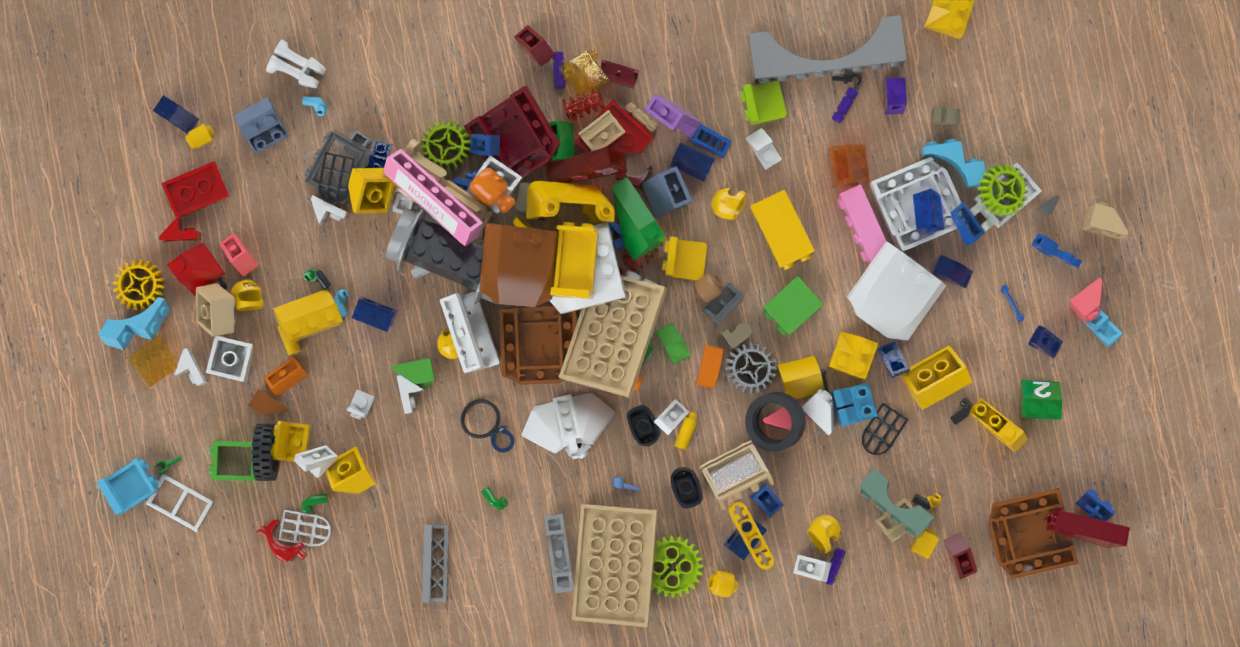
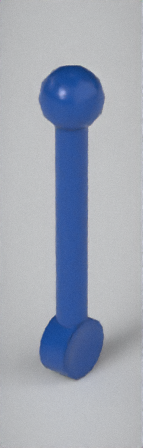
(1004, 289)

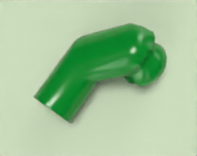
(313, 500)
(492, 500)

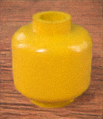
(722, 583)

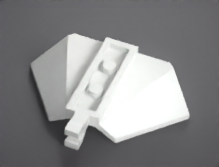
(568, 422)

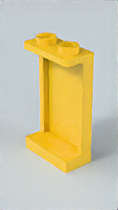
(575, 261)

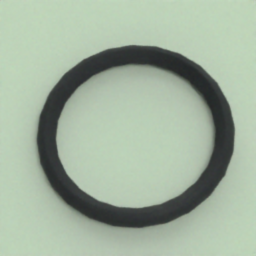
(470, 405)

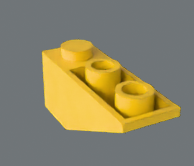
(999, 425)

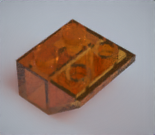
(848, 165)

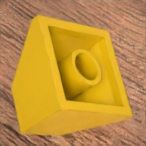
(350, 473)

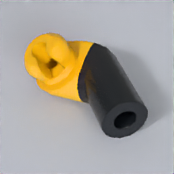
(928, 502)

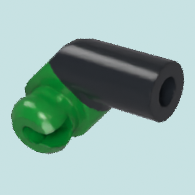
(317, 276)

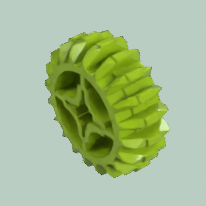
(453, 146)
(991, 183)

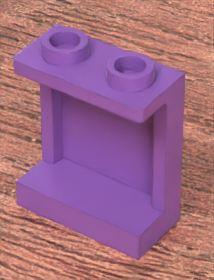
(672, 115)

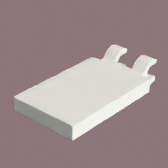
(998, 220)

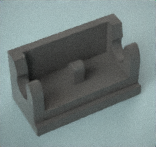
(723, 304)

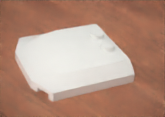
(895, 201)
(607, 282)
(894, 293)

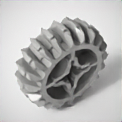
(756, 384)

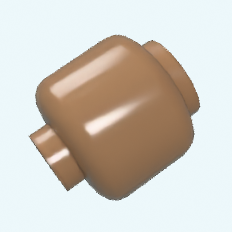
(708, 288)

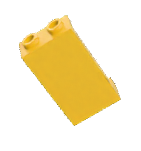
(782, 230)

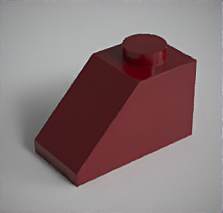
(535, 45)
(960, 555)

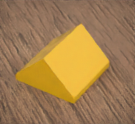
(801, 377)

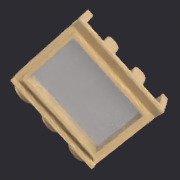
(735, 472)

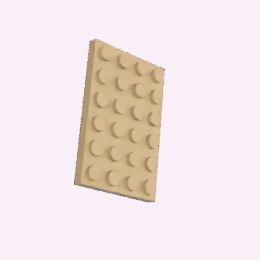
(614, 339)
(614, 565)

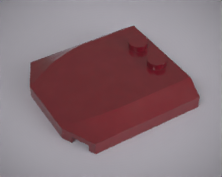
(524, 133)

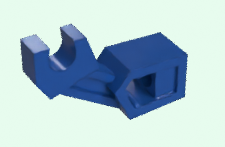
(1050, 248)

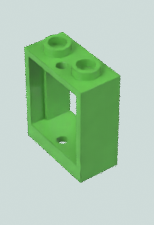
(214, 467)

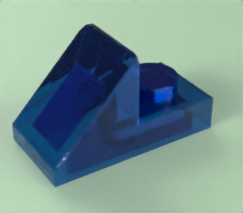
(1045, 341)
(893, 360)

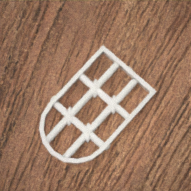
(297, 532)

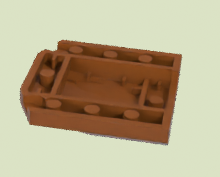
(518, 265)
(534, 343)
(1022, 538)

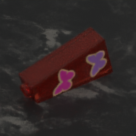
(587, 166)

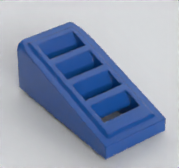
(706, 146)
(970, 234)

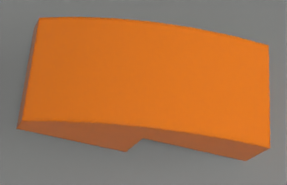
(709, 366)

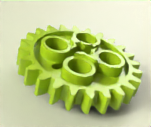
(685, 579)

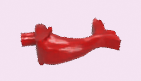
(282, 552)

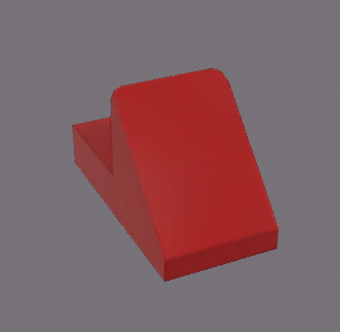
(175, 233)

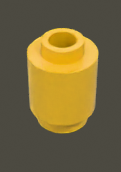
(200, 136)

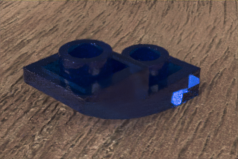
(382, 151)

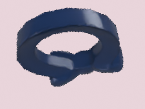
(493, 437)

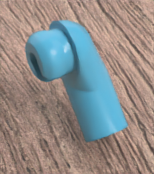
(317, 103)
(340, 300)

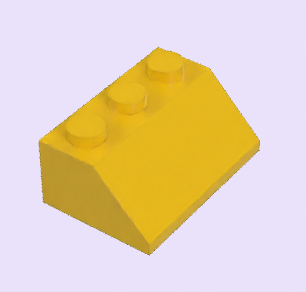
(307, 316)
(936, 377)

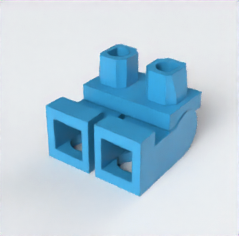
(862, 400)

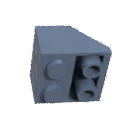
(261, 125)
(666, 192)

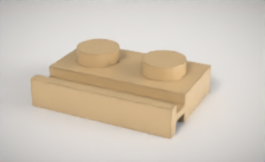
(602, 132)
(889, 527)

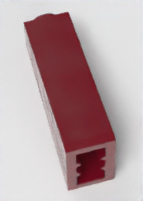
(1088, 529)

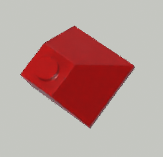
(196, 268)

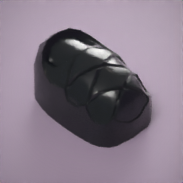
(643, 426)
(686, 487)

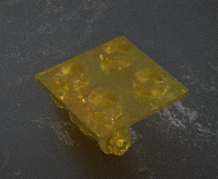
(584, 72)
(153, 361)

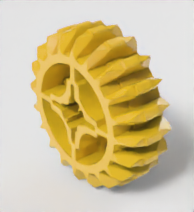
(130, 270)

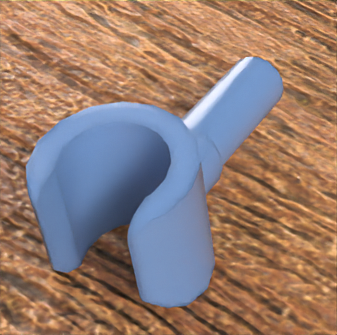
(619, 483)

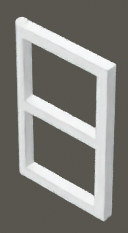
(172, 515)

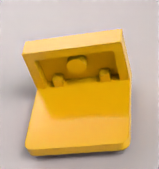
(684, 259)
(290, 440)

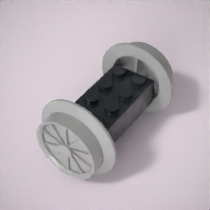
(435, 251)

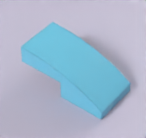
(1105, 329)

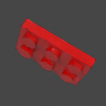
(195, 189)

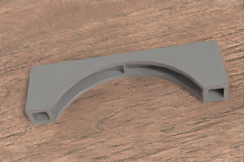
(774, 62)

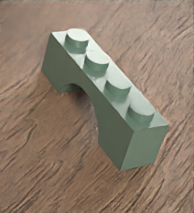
(914, 519)

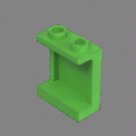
(792, 306)

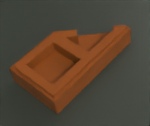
(266, 404)

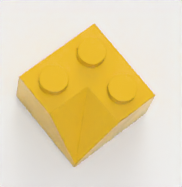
(949, 17)
(370, 190)
(852, 355)

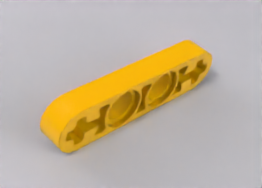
(750, 535)

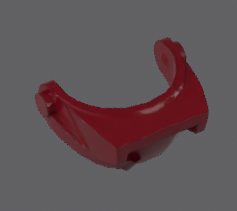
(635, 180)

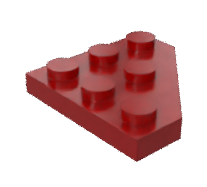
(633, 141)

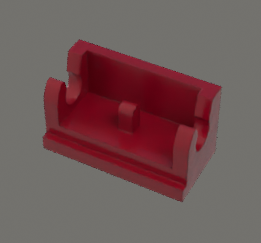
(620, 74)

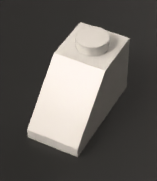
(821, 410)

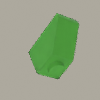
(673, 343)
(418, 372)

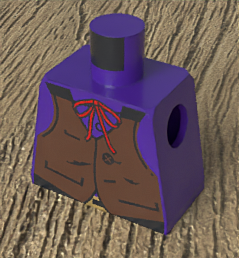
(894, 95)

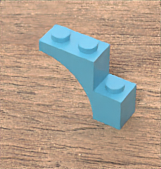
(953, 153)
(146, 325)

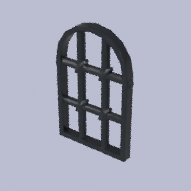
(331, 170)
(890, 427)

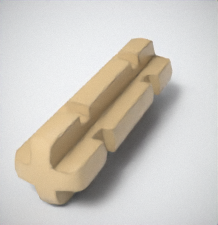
(640, 117)

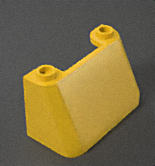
(545, 197)

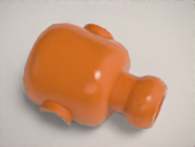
(491, 189)

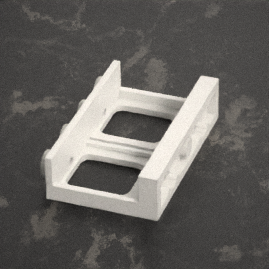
(469, 332)

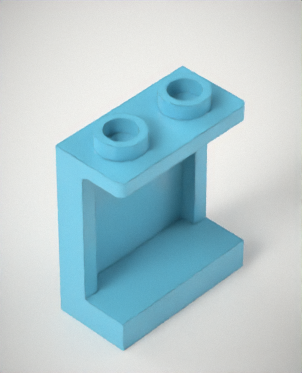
(129, 486)

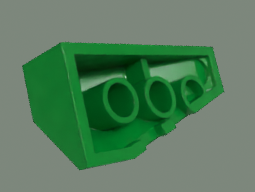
(636, 222)

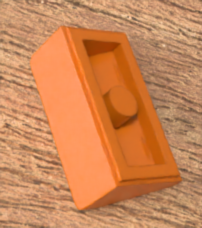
(285, 376)

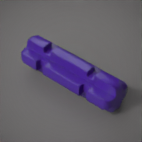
(559, 83)
(844, 105)
(835, 565)

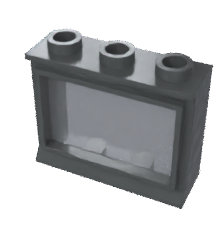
(338, 144)

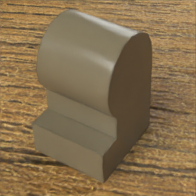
(945, 116)
(739, 335)

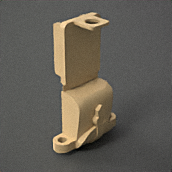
(439, 174)

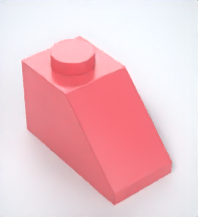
(238, 255)
(1088, 301)
(780, 419)

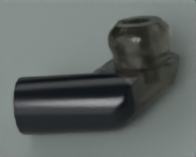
(964, 412)

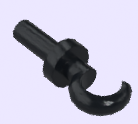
(846, 79)

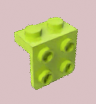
(763, 102)

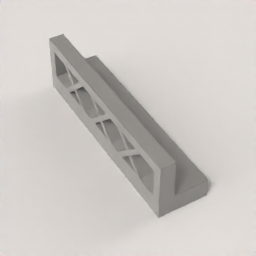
(427, 563)

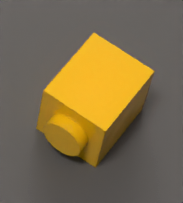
(925, 544)

